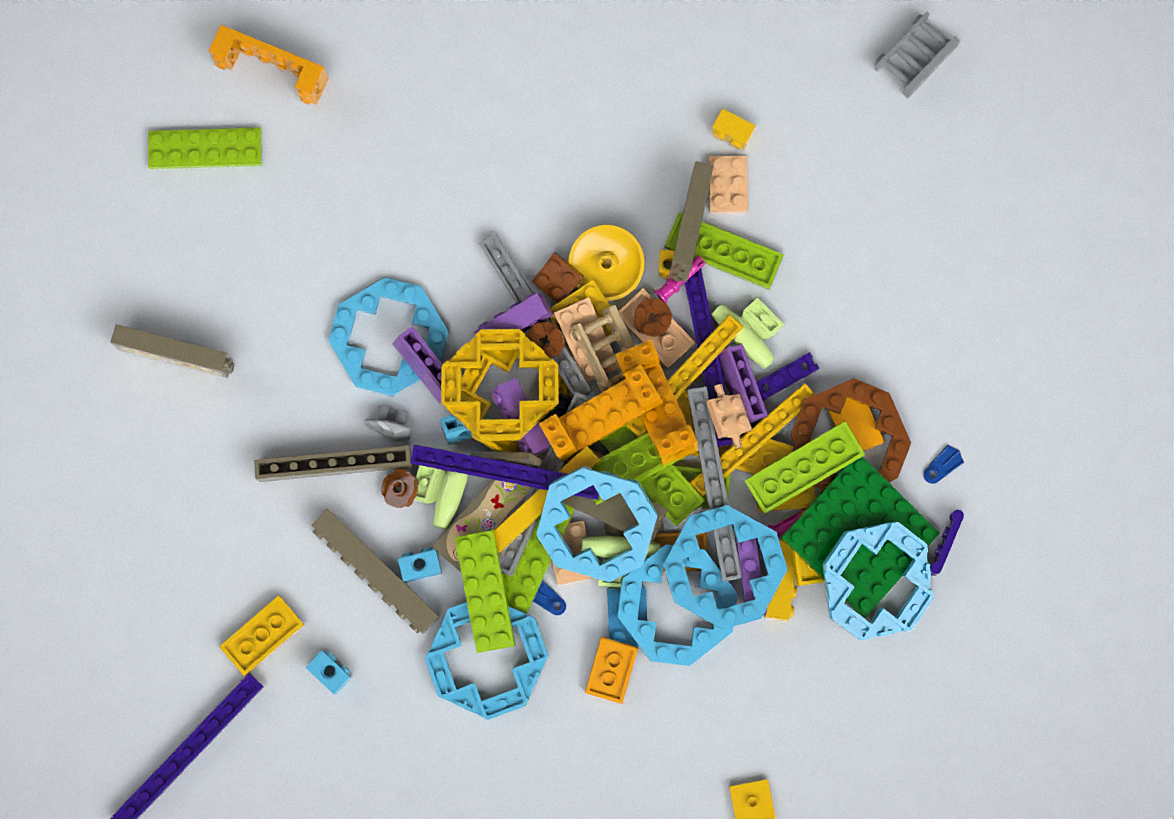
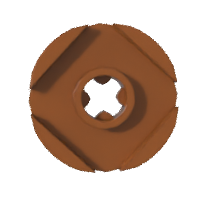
(651, 328)
(554, 335)
(406, 495)

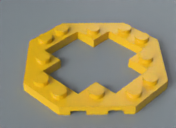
(472, 378)
(529, 411)

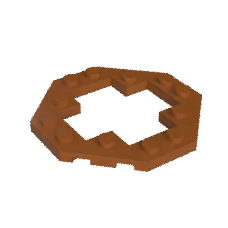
(888, 422)

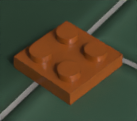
(557, 278)

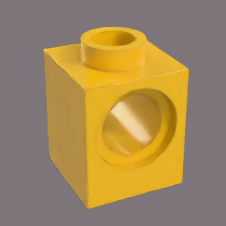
(665, 256)

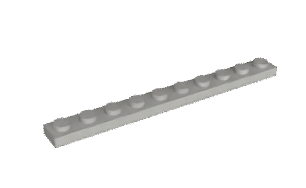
(519, 290)
(713, 481)
(513, 552)

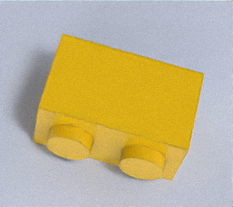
(733, 129)

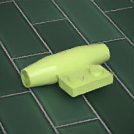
(758, 326)
(444, 490)
(610, 546)

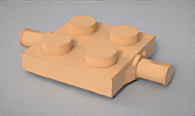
(728, 416)

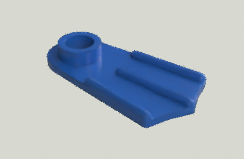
(943, 464)
(547, 597)

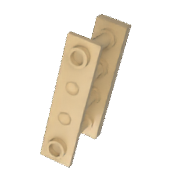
(619, 334)

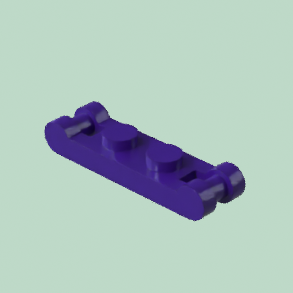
(787, 376)
(949, 536)

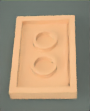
(728, 184)
(573, 537)

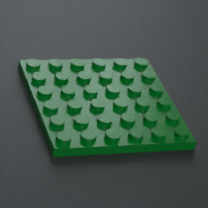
(853, 501)

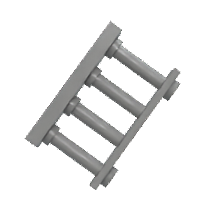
(935, 58)

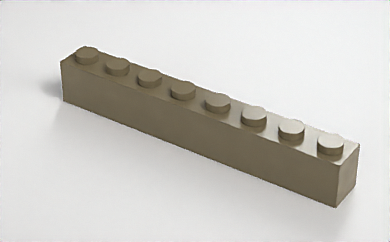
(333, 463)
(375, 571)

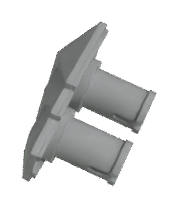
(394, 430)

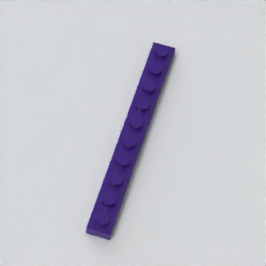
(703, 328)
(491, 469)
(190, 749)

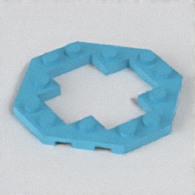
(368, 302)
(607, 486)
(745, 530)
(839, 589)
(644, 631)
(469, 696)

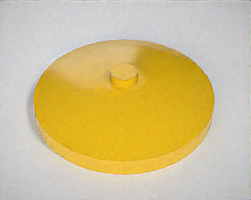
(610, 259)

